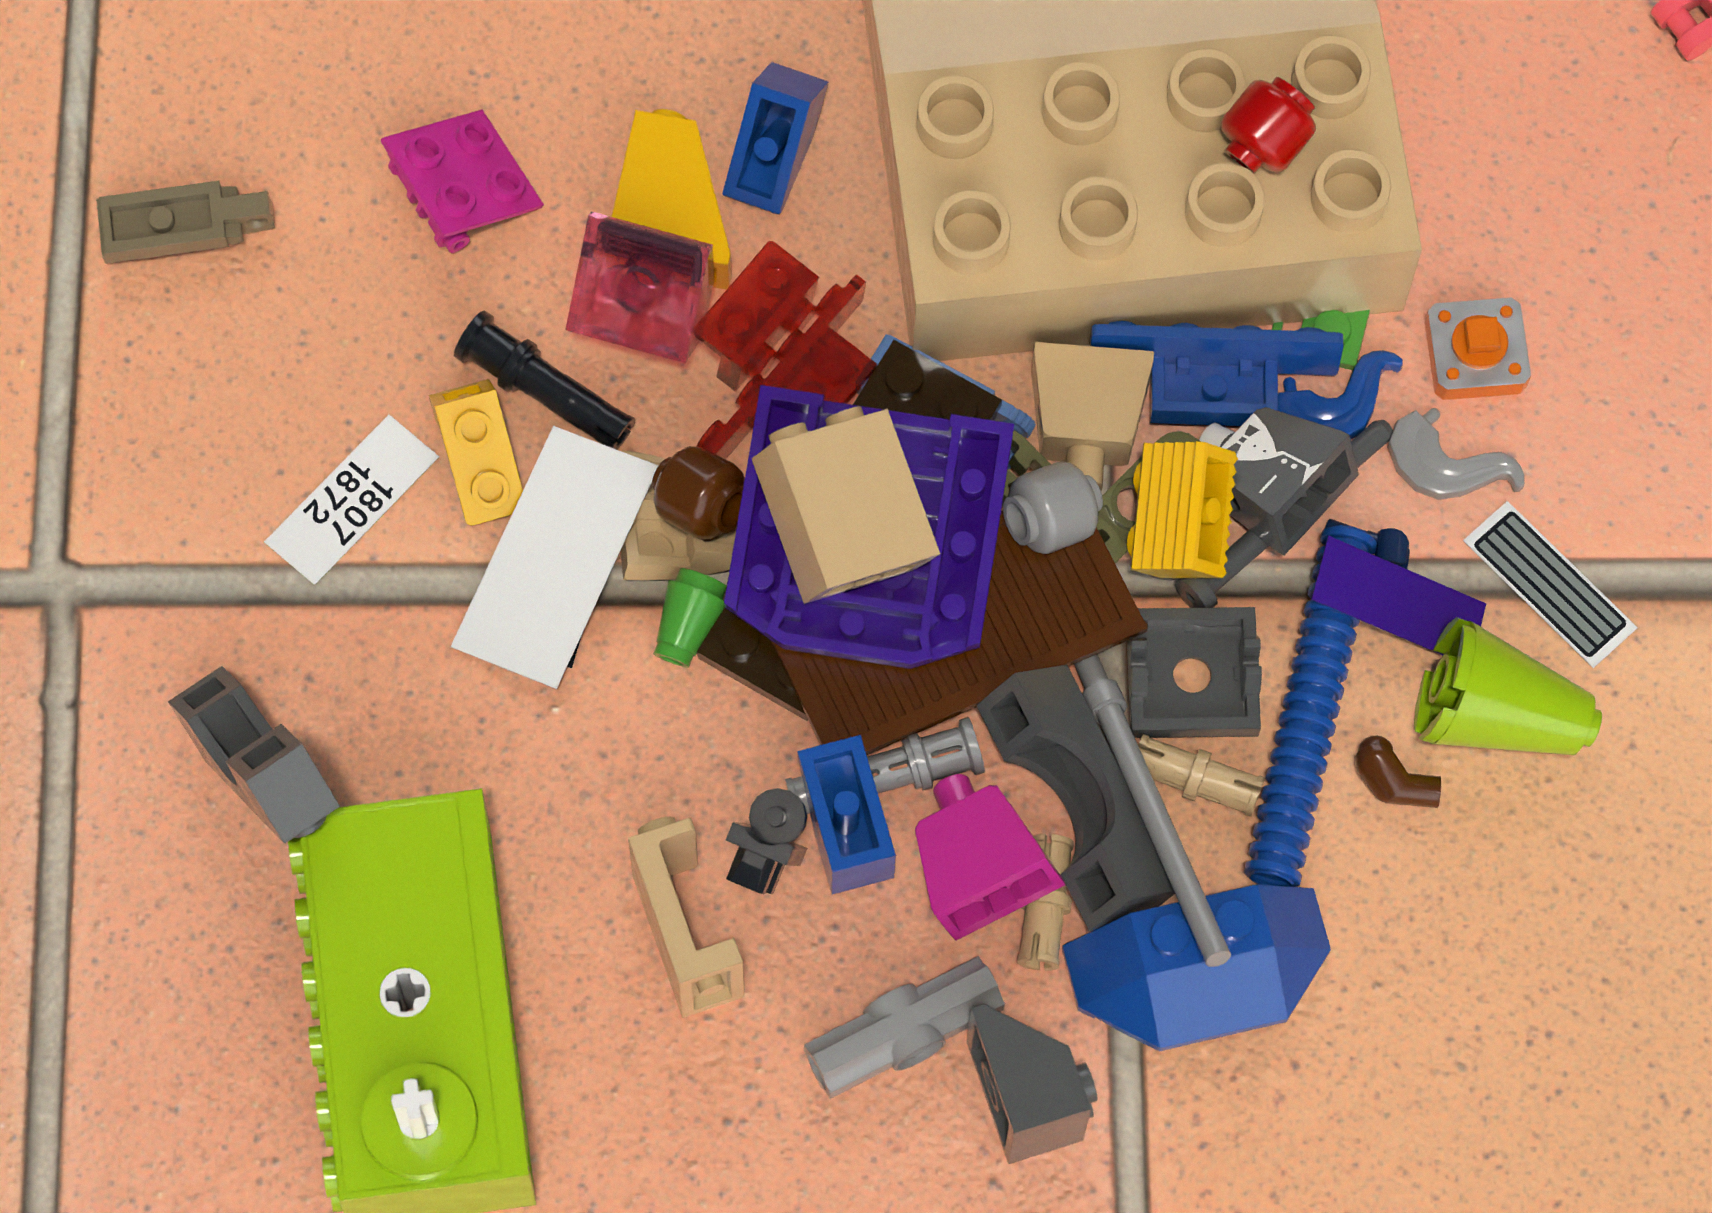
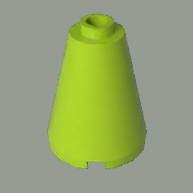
(1500, 698)

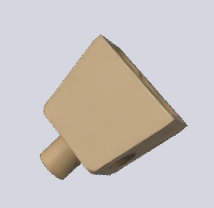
(1089, 403)

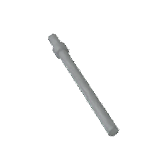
(1108, 709)

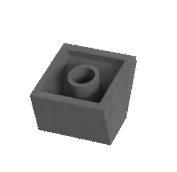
(1029, 1084)

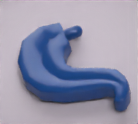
(1351, 409)

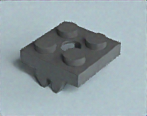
(1225, 643)

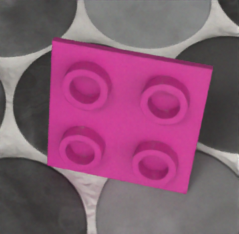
(459, 176)

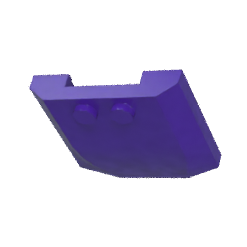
(904, 618)

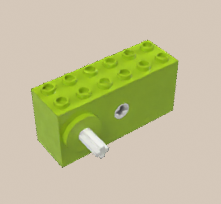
(396, 921)

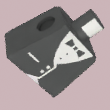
(1284, 473)

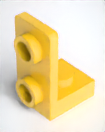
(478, 451)

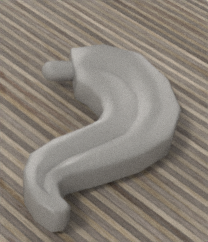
(1430, 471)

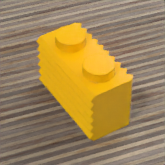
(1182, 510)

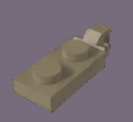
(179, 220)

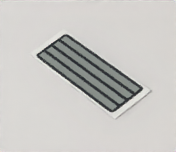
(1550, 584)

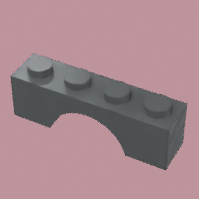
(1050, 730)
(257, 762)

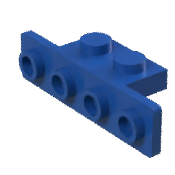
(1220, 372)

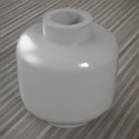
(1052, 507)

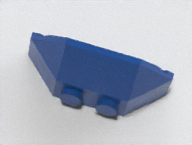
(1156, 987)

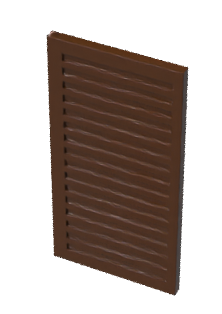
(1036, 617)

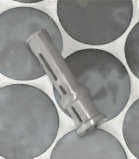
(918, 754)

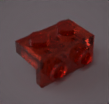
(756, 312)

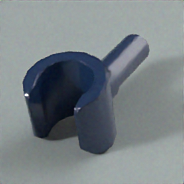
(1391, 544)

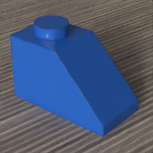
(774, 136)
(847, 815)

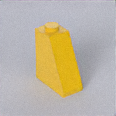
(670, 184)

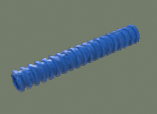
(1304, 732)

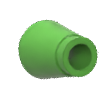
(688, 615)

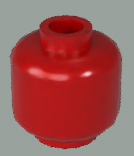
(1268, 125)

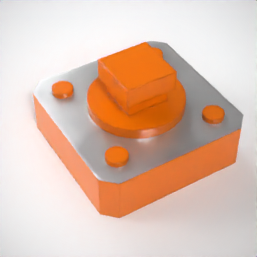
(1477, 348)

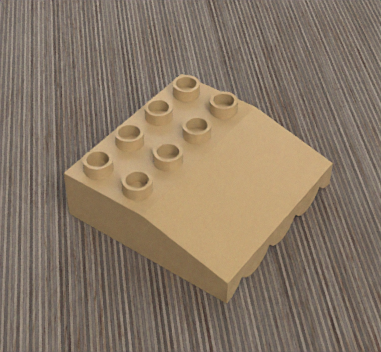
(1079, 175)

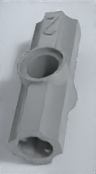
(901, 1027)

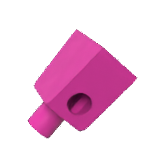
(979, 857)

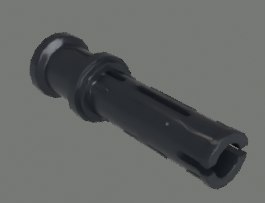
(521, 368)

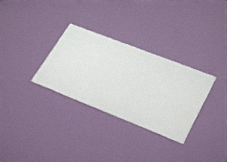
(554, 557)

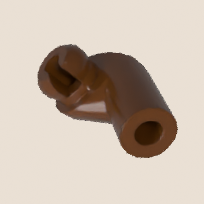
(1390, 780)

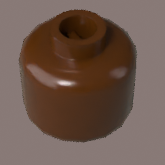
(698, 492)

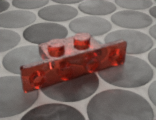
(809, 362)

